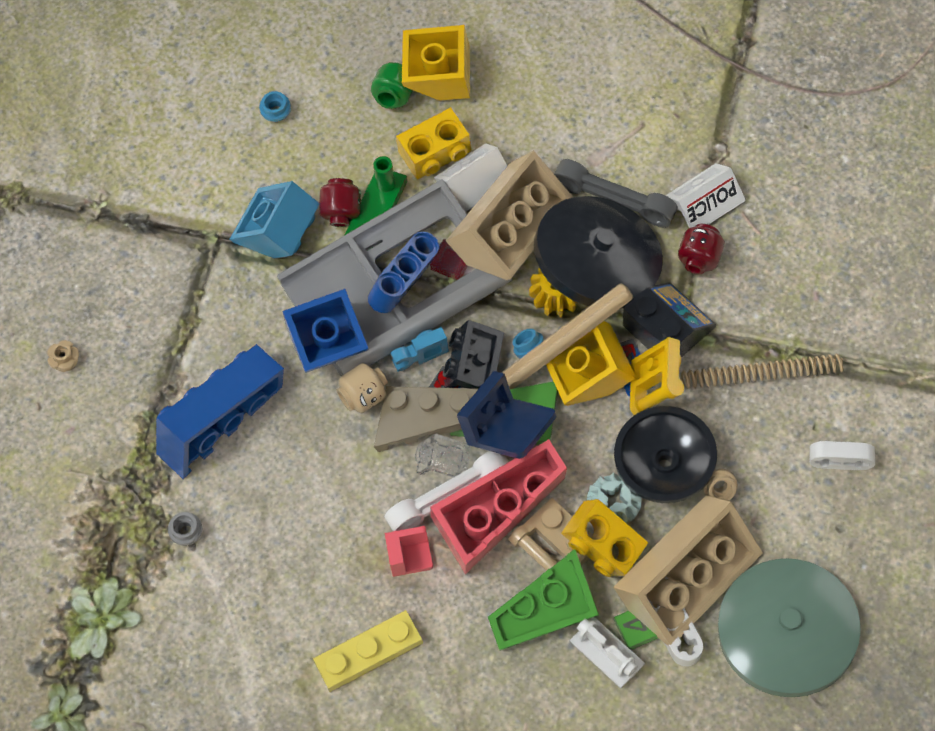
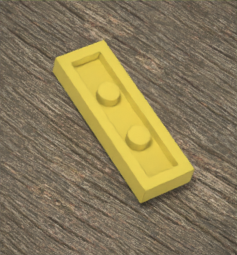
(368, 651)

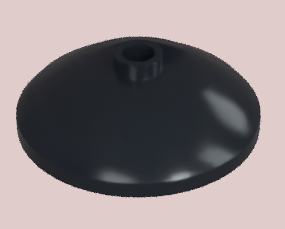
(671, 436)

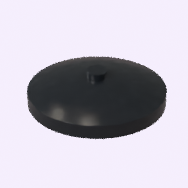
(593, 246)

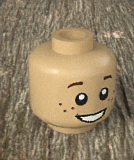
(362, 388)

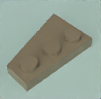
(419, 412)

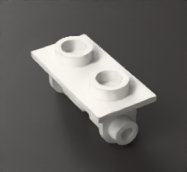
(606, 651)

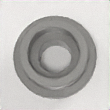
(181, 520)

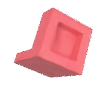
(408, 551)

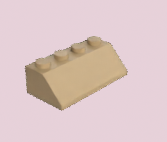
(504, 222)
(701, 562)

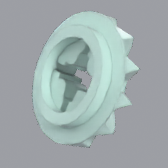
(609, 485)

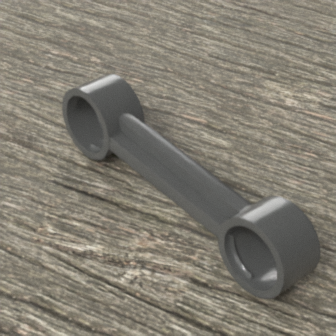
(654, 208)

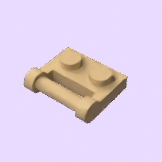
(548, 524)

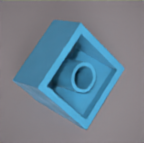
(276, 220)

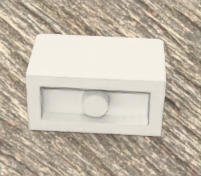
(473, 175)

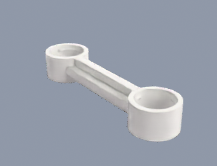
(411, 512)

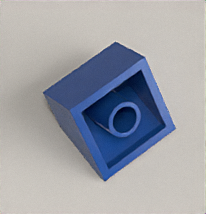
(324, 330)

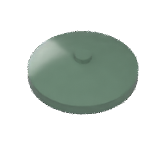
(788, 627)

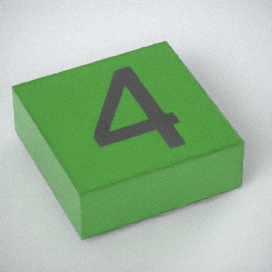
(633, 630)

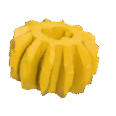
(547, 297)

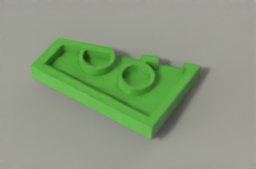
(546, 605)

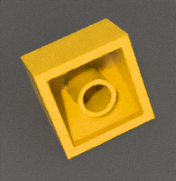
(437, 62)
(591, 367)

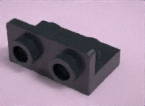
(473, 355)

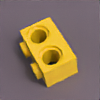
(430, 137)
(608, 530)

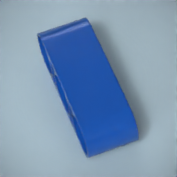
(403, 272)

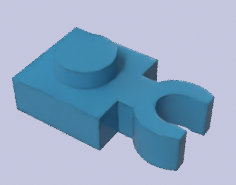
(424, 347)

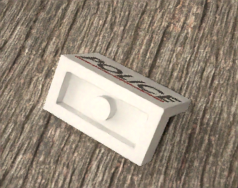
(708, 195)

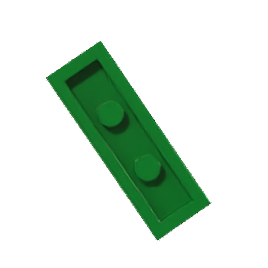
(380, 194)

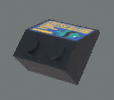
(665, 313)

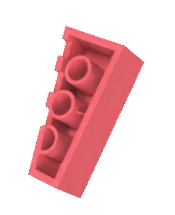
(492, 506)

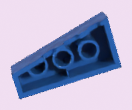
(215, 408)

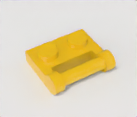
(655, 366)

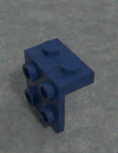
(501, 423)

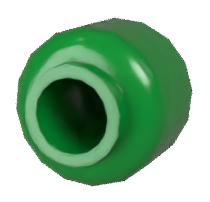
(388, 86)

